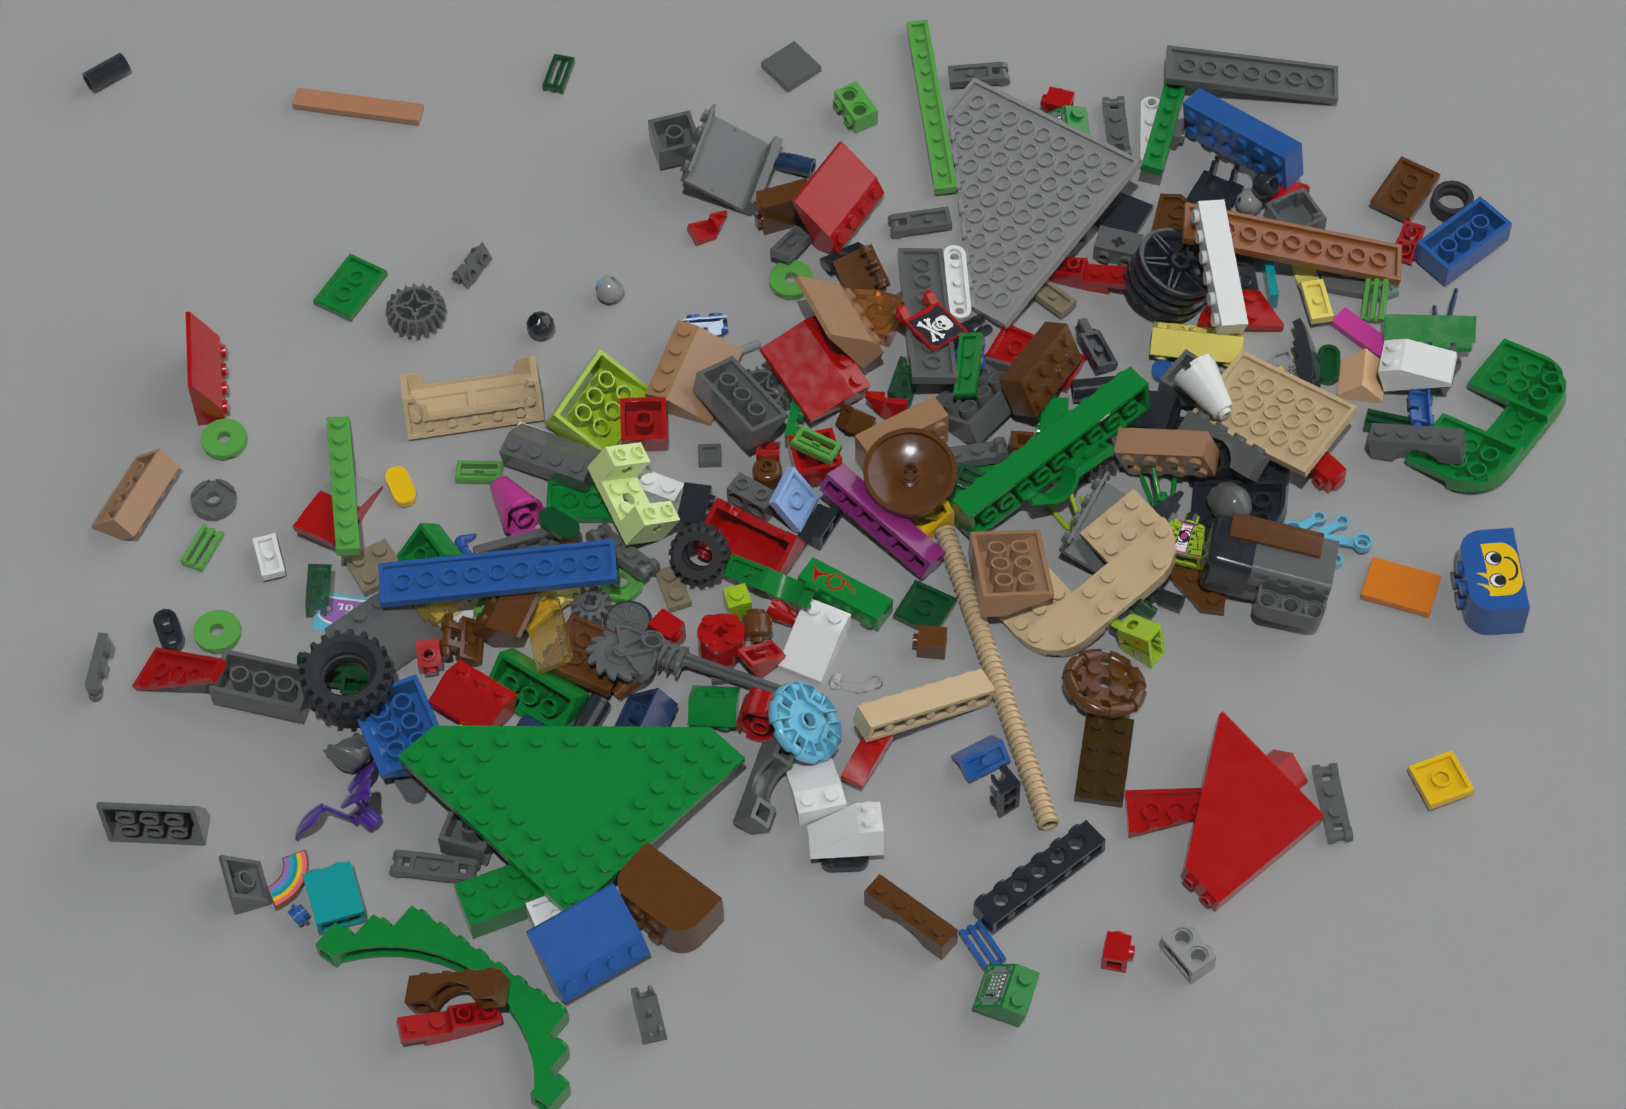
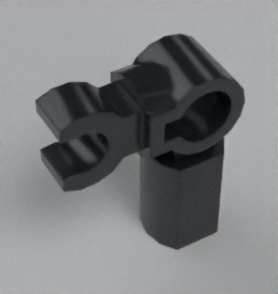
(1167, 599)

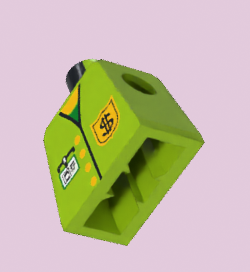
(1140, 639)

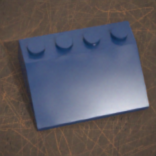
(397, 726)
(587, 943)

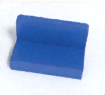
(981, 757)

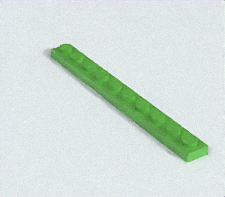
(931, 107)

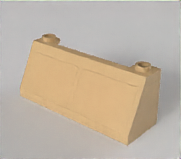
(472, 401)

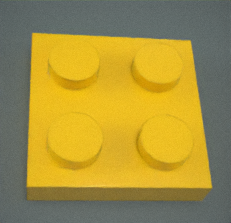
(1440, 780)

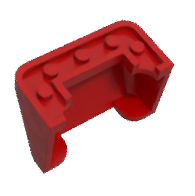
(752, 538)

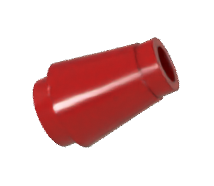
(782, 612)

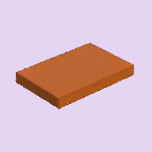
(1400, 587)

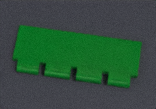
(1436, 329)

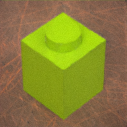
(737, 600)

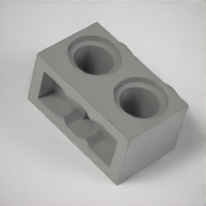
(1183, 954)

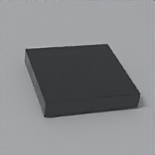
(1125, 213)

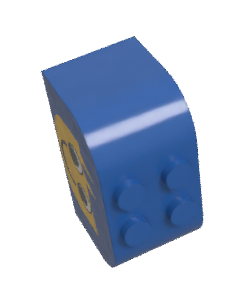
(1491, 583)

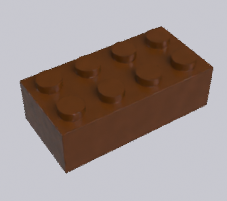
(1040, 369)

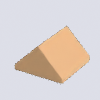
(1360, 378)

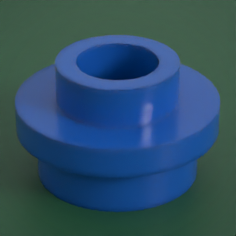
(299, 914)

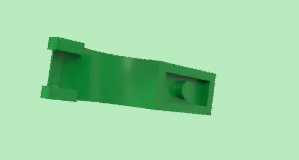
(1071, 471)
(770, 581)

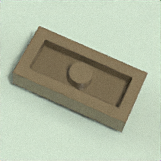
(1055, 299)
(673, 589)

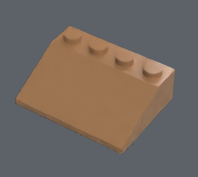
(842, 319)
(687, 353)
(1009, 571)

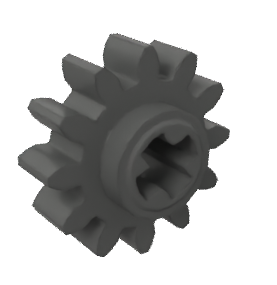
(600, 604)

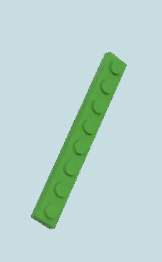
(343, 486)

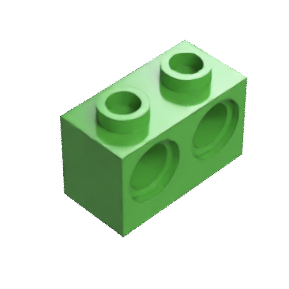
(855, 107)

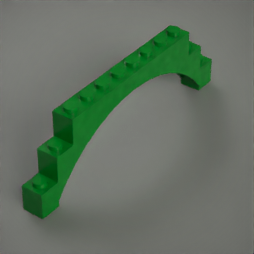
(424, 939)

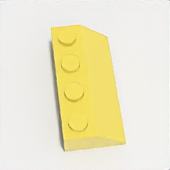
(1173, 339)

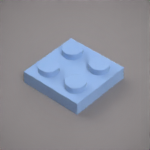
(793, 499)

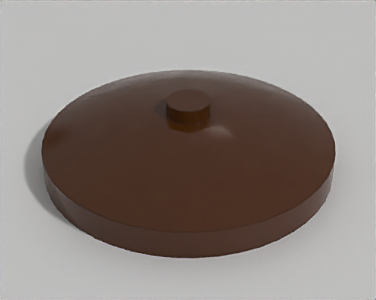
(910, 472)

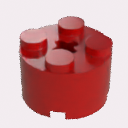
(720, 638)
(754, 715)

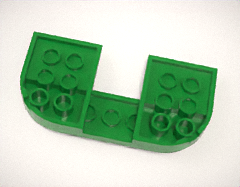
(1534, 397)

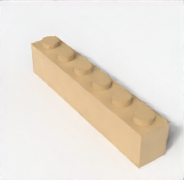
(923, 705)

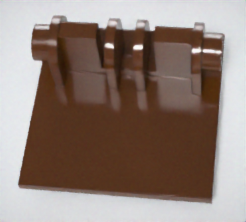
(861, 270)

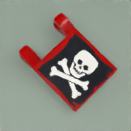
(932, 325)

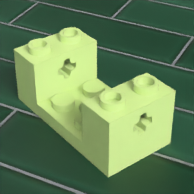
(616, 478)

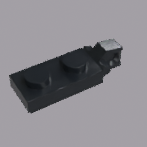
(1095, 347)

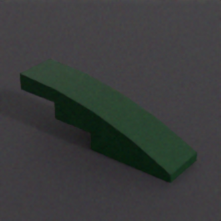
(347, 677)

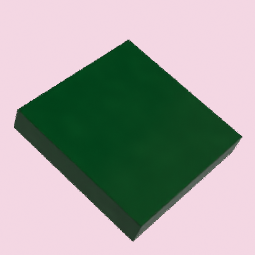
(924, 606)

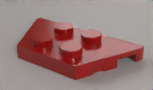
(1258, 310)

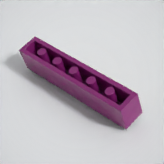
(892, 531)

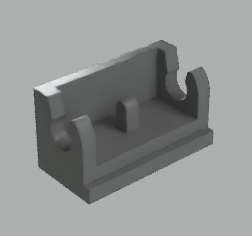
(648, 1015)

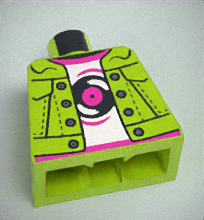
(1189, 540)

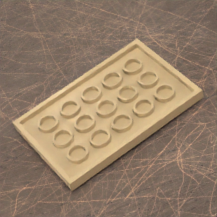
(1282, 413)

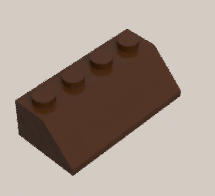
(505, 617)

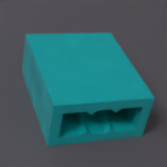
(334, 896)

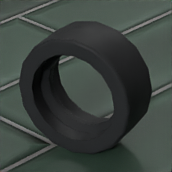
(1447, 188)

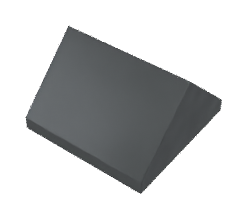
(244, 883)

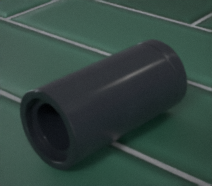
(106, 72)
(1086, 387)
(593, 711)

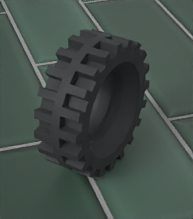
(338, 651)

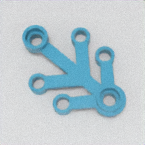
(1360, 538)

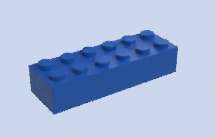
(1242, 137)

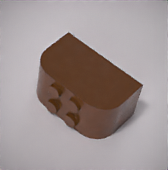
(668, 901)

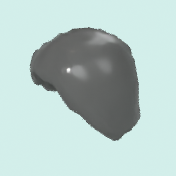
(1229, 498)
(350, 753)

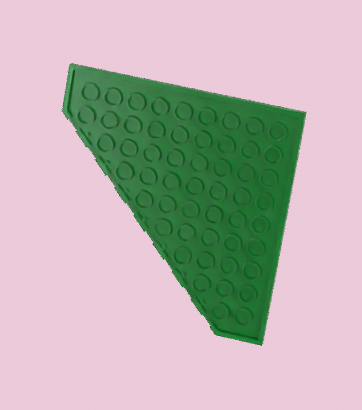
(570, 798)

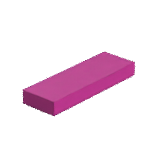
(1358, 331)

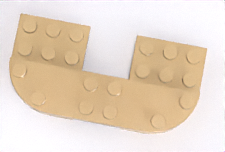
(1138, 559)

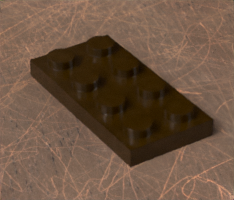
(1104, 760)

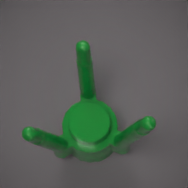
(1158, 495)

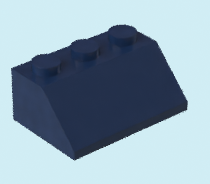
(647, 709)

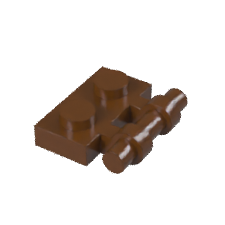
(468, 644)

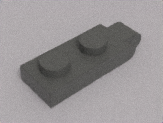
(791, 244)

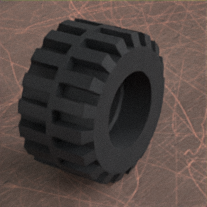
(684, 565)

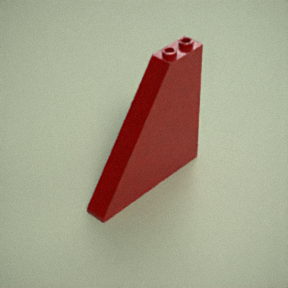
(1242, 817)

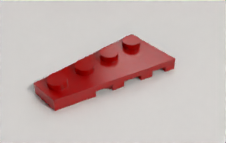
(178, 669)
(1159, 808)

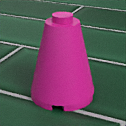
(515, 506)

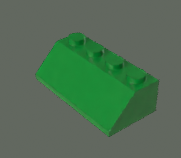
(541, 695)

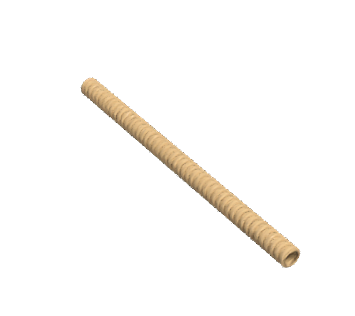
(995, 671)

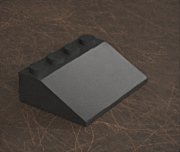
(977, 417)
(393, 627)
(154, 823)

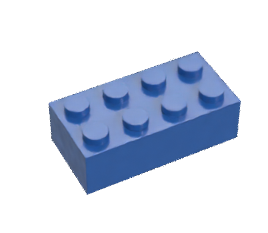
(1462, 240)

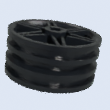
(1166, 276)

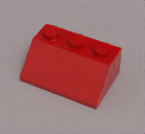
(472, 697)

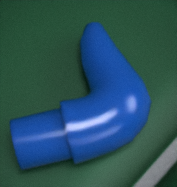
(461, 541)

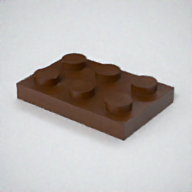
(1405, 189)

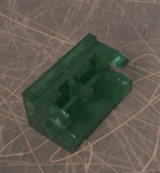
(901, 383)
(318, 588)

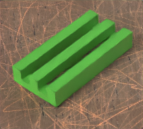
(1366, 300)
(814, 448)
(478, 475)
(191, 563)

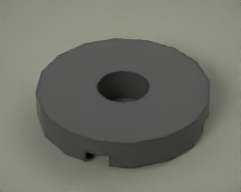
(219, 509)

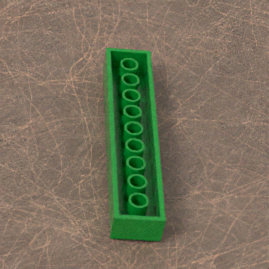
(1041, 458)

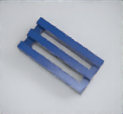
(989, 940)

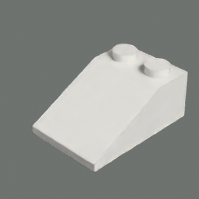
(1415, 365)
(815, 641)
(814, 790)
(848, 832)

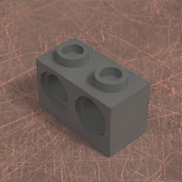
(750, 497)

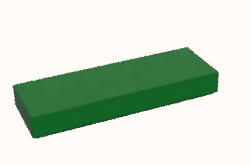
(968, 365)

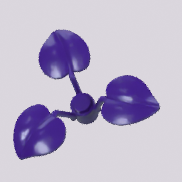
(363, 812)

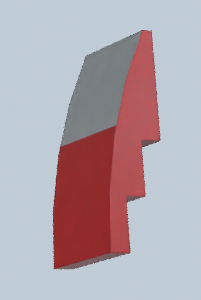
(318, 518)

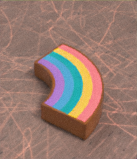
(291, 881)

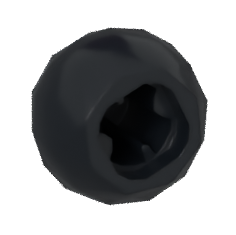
(1265, 184)
(540, 325)

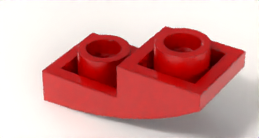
(1408, 237)

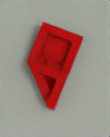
(707, 230)
(886, 406)

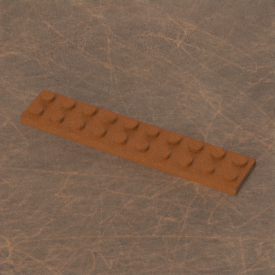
(1307, 246)

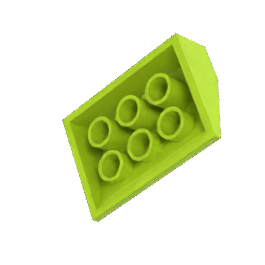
(592, 403)

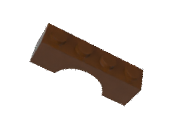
(931, 930)
(429, 991)

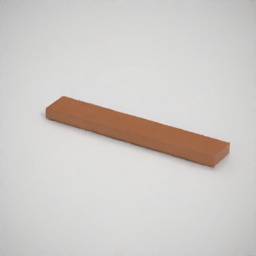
(358, 106)

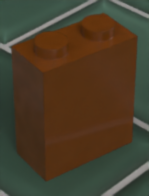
(775, 207)

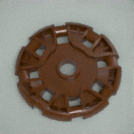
(1101, 699)

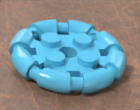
(813, 707)

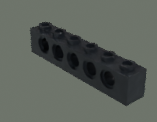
(996, 917)

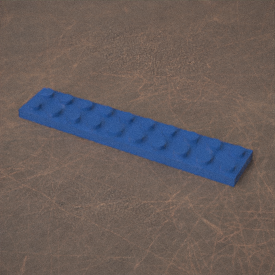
(497, 573)

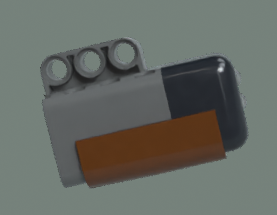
(1270, 566)

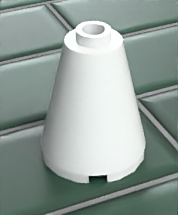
(1205, 386)

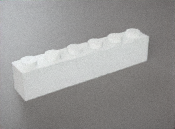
(1219, 267)

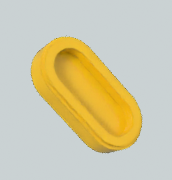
(400, 486)

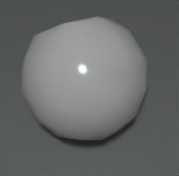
(1248, 200)
(609, 289)

